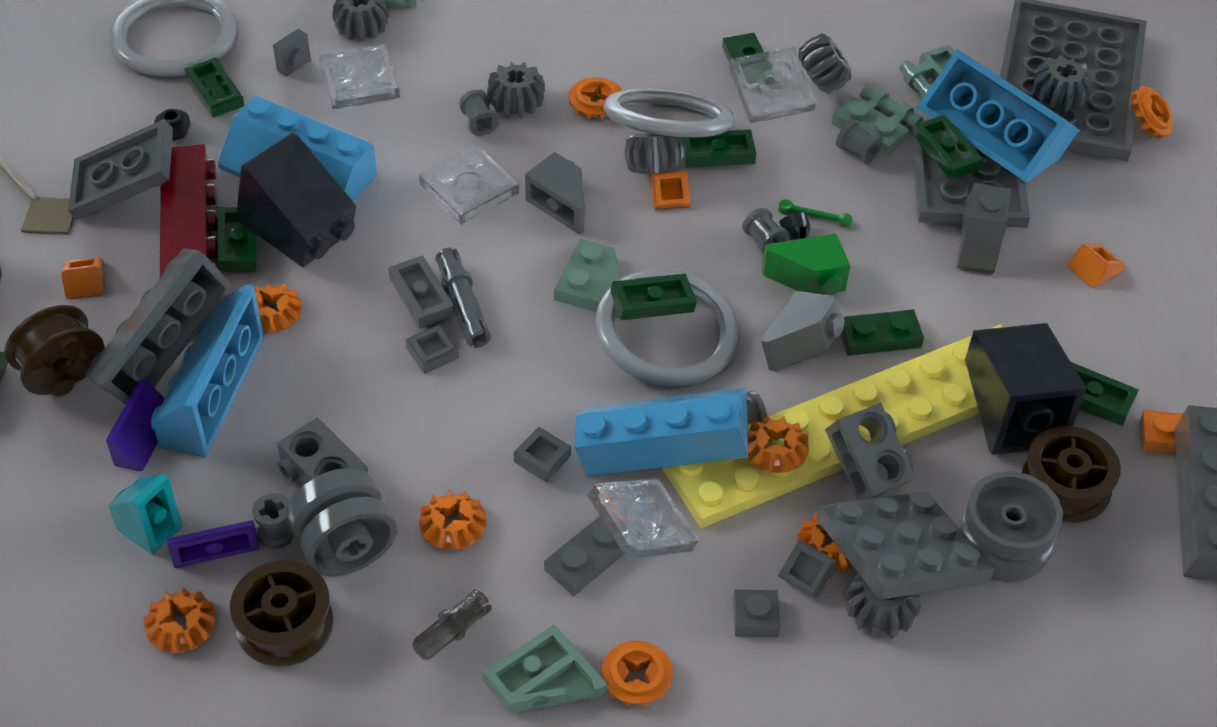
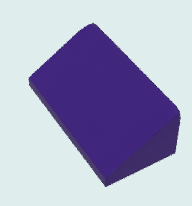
(132, 436)
(213, 544)

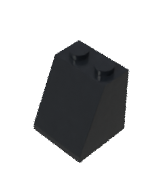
(294, 201)
(1021, 384)

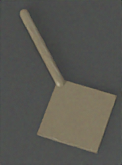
(44, 214)

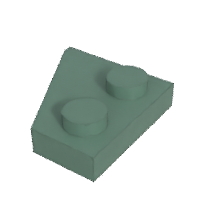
(587, 275)
(543, 674)

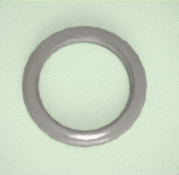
(170, 68)
(615, 110)
(671, 376)

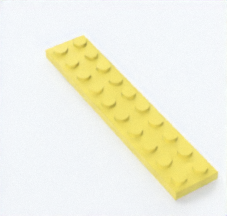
(917, 394)

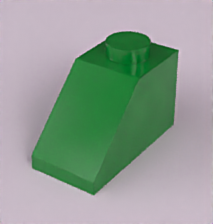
(808, 264)

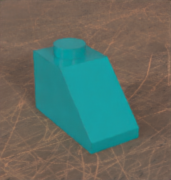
(147, 512)

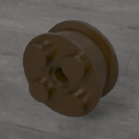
(53, 349)
(1076, 468)
(281, 613)

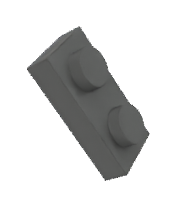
(421, 291)
(583, 557)

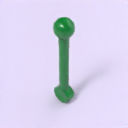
(787, 207)

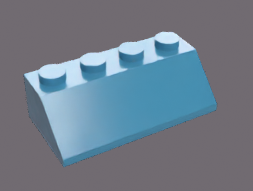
(998, 117)
(265, 123)
(210, 375)
(663, 432)

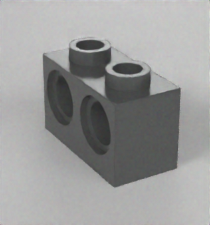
(313, 452)
(860, 456)

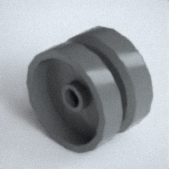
(341, 522)
(1013, 523)

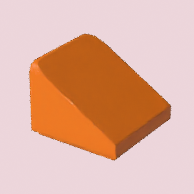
(670, 190)
(1095, 264)
(83, 278)

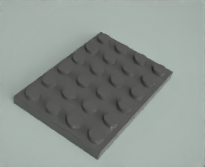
(1103, 41)

